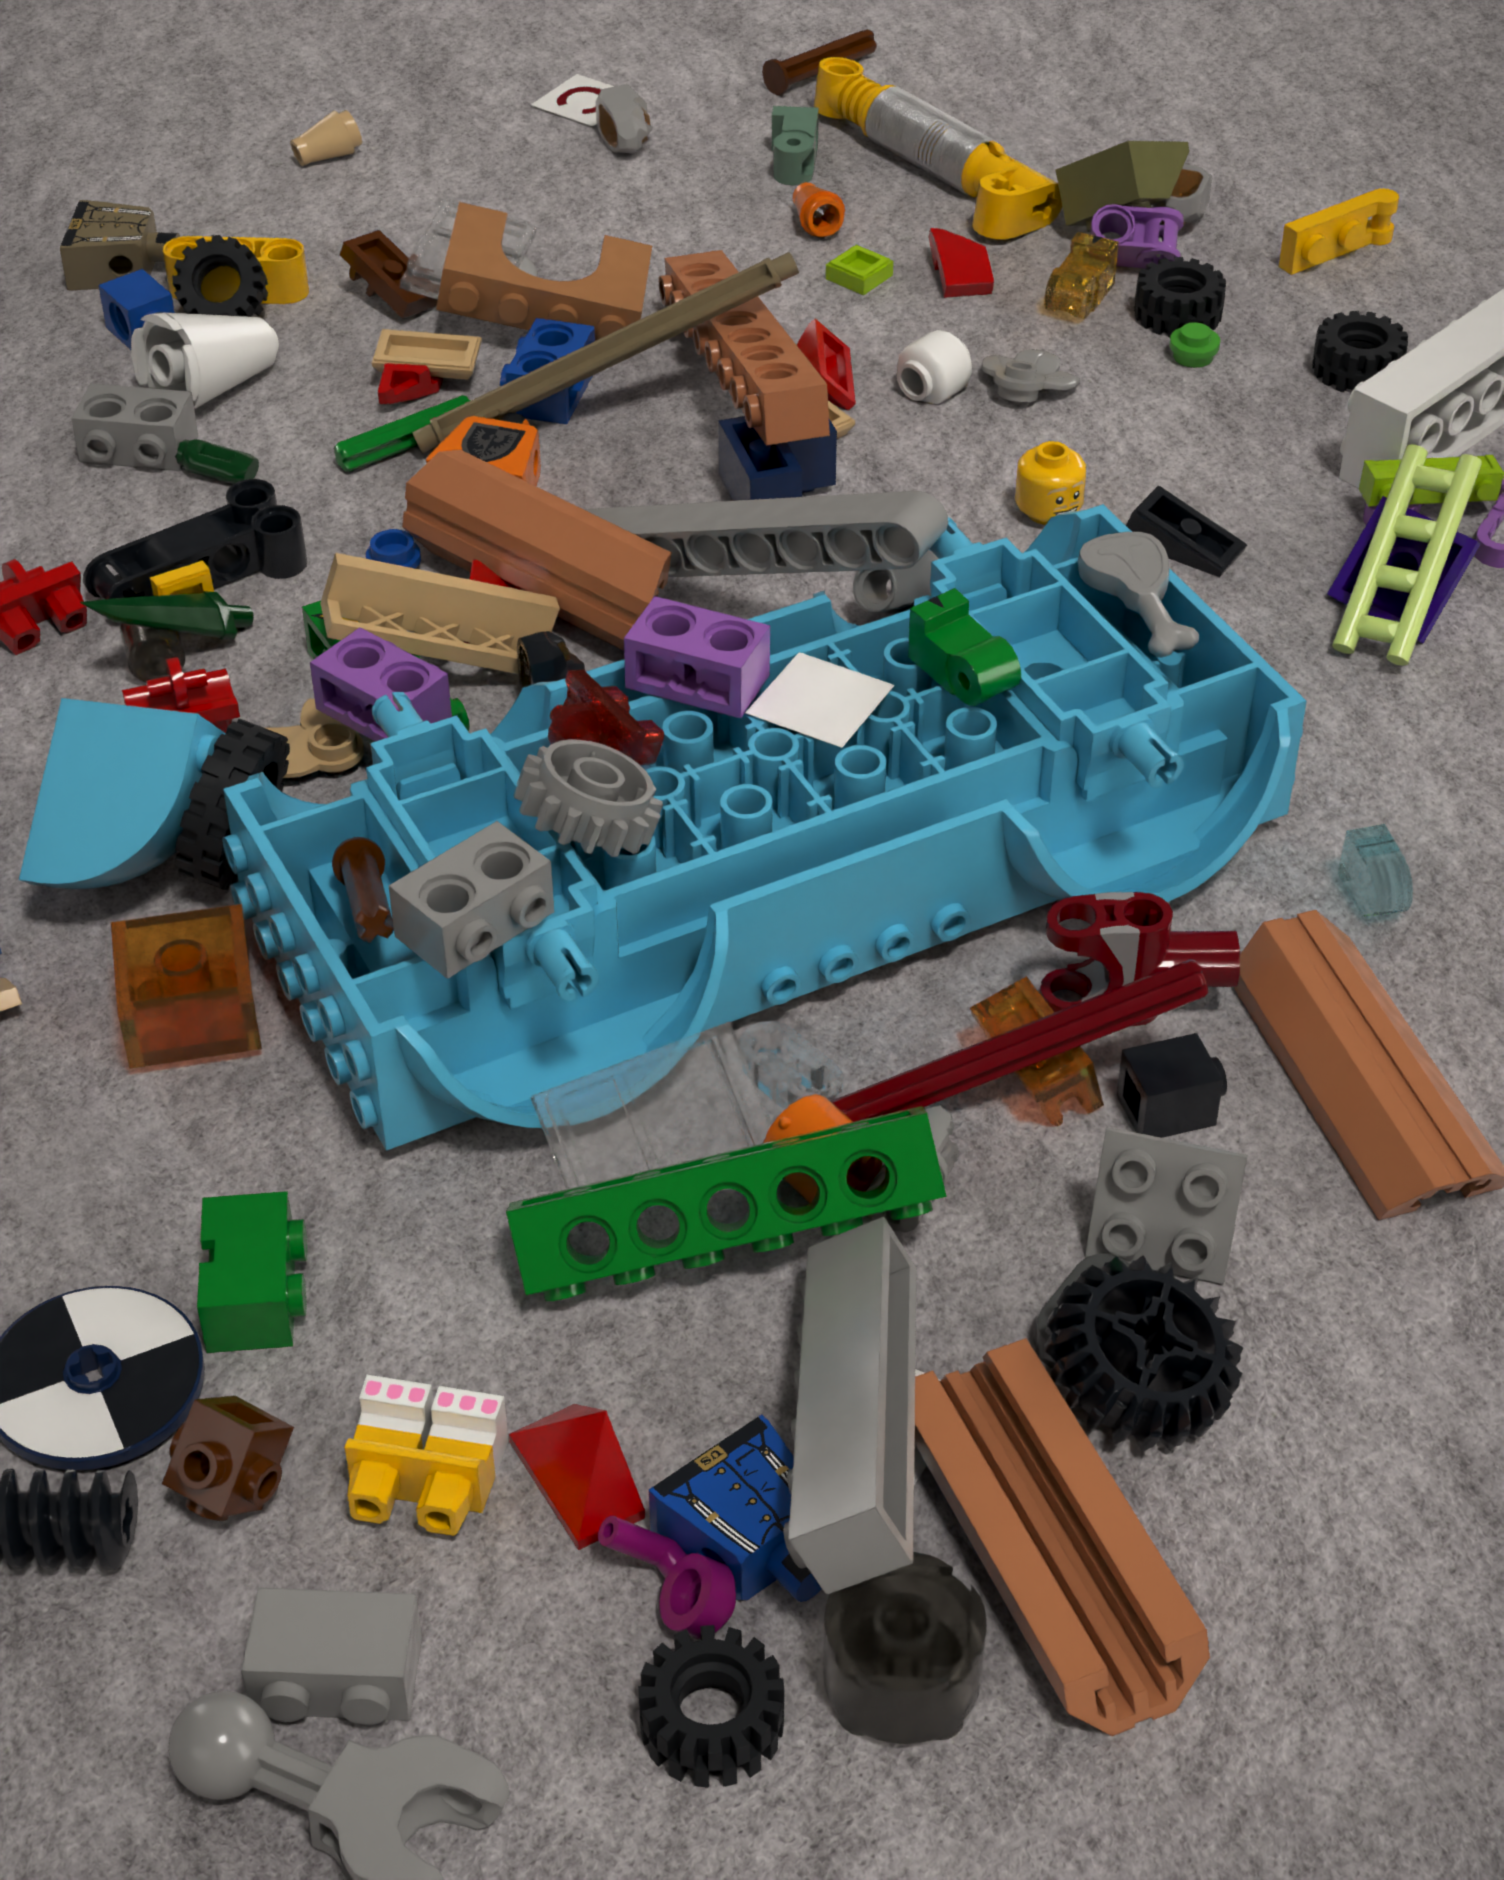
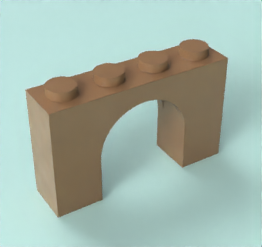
(488, 287)

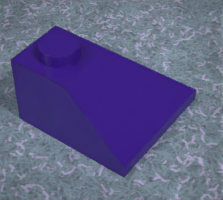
(1407, 555)

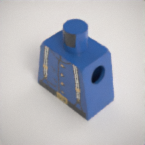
(735, 1510)

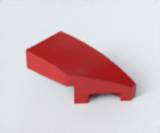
(961, 264)
(406, 383)

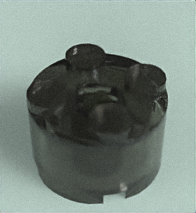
(905, 1653)

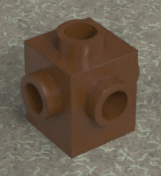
(227, 1457)

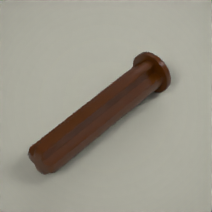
(781, 74)
(359, 867)

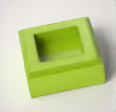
(859, 269)

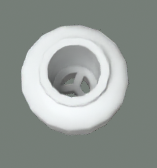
(934, 367)

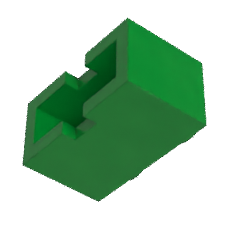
(250, 1280)

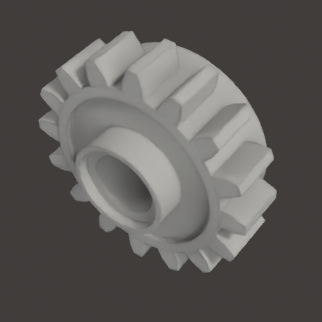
(589, 796)

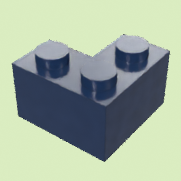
(773, 471)

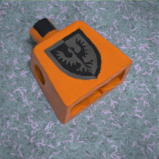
(504, 443)

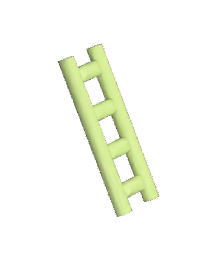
(1419, 583)

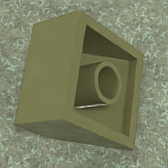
(1121, 175)

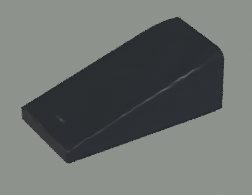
(1186, 533)

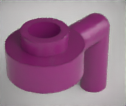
(695, 1587)

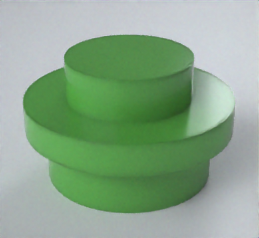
(1194, 345)

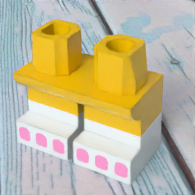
(424, 1452)

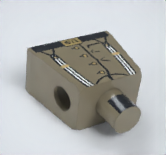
(109, 243)

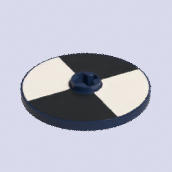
(147, 1386)

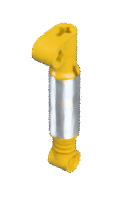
(1008, 193)

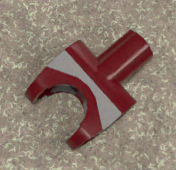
(1130, 941)

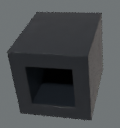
(1171, 1086)

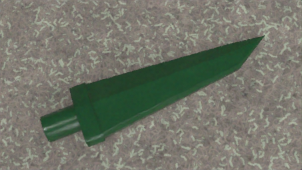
(187, 613)

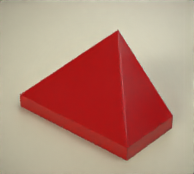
(832, 362)
(579, 1470)

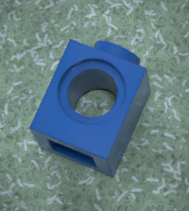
(129, 300)

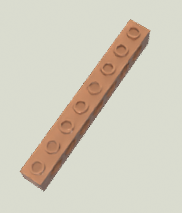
(751, 355)

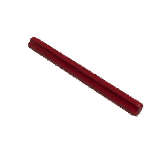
(1029, 1043)

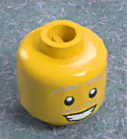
(1050, 481)

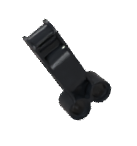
(231, 540)

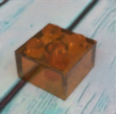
(185, 986)

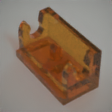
(1052, 1079)

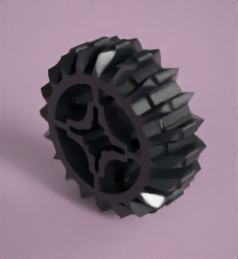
(1132, 1360)

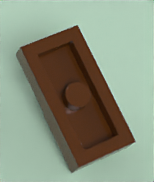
(383, 266)

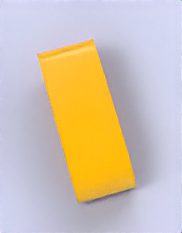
(280, 258)

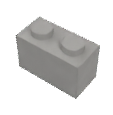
(333, 1654)

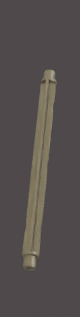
(614, 348)

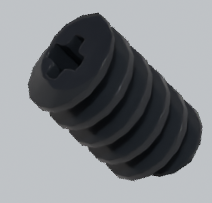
(66, 1521)

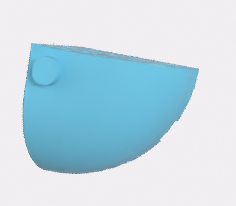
(113, 793)

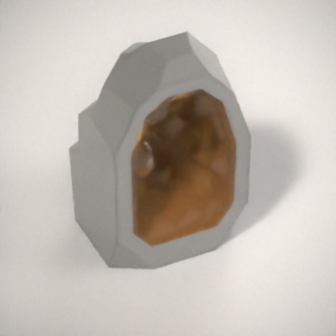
(622, 119)
(1190, 193)

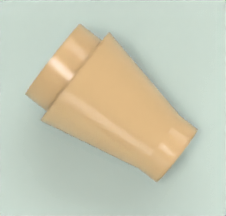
(329, 138)

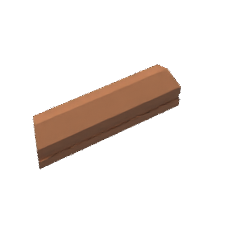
(535, 542)
(1361, 1068)
(1059, 1540)

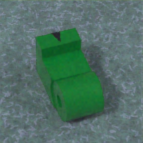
(959, 650)

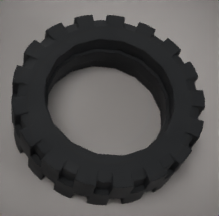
(236, 756)

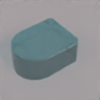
(1375, 872)

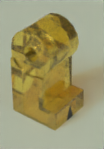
(1083, 276)

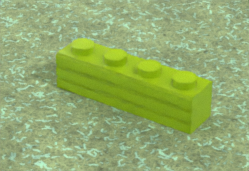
(1379, 476)

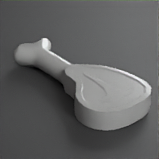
(1137, 572)

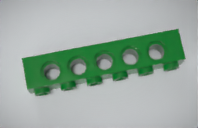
(543, 1222)

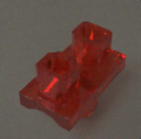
(603, 718)

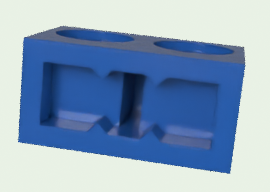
(544, 344)

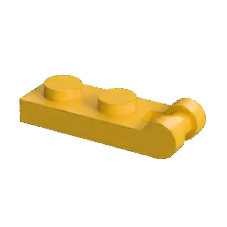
(1338, 230)

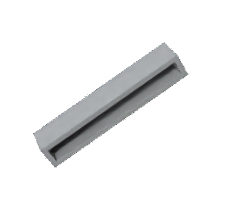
(854, 1410)

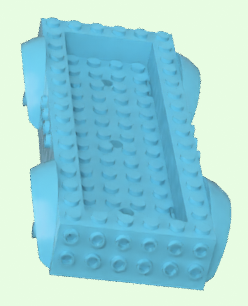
(772, 848)

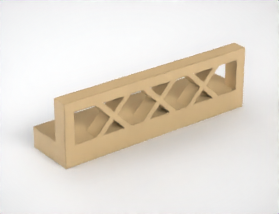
(435, 607)

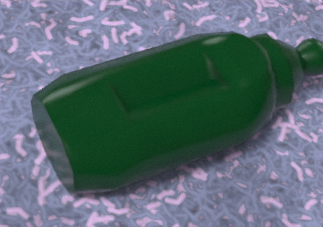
(216, 461)

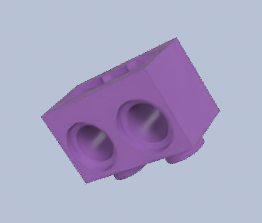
(697, 656)
(366, 667)

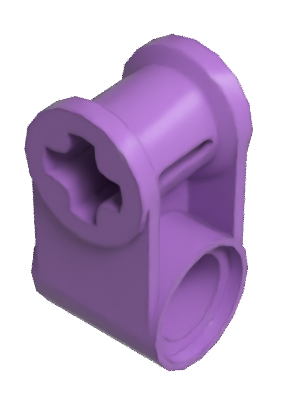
(1140, 232)

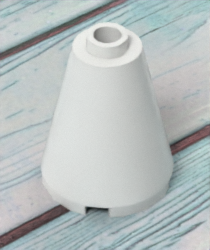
(201, 352)

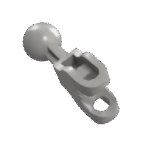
(356, 1808)

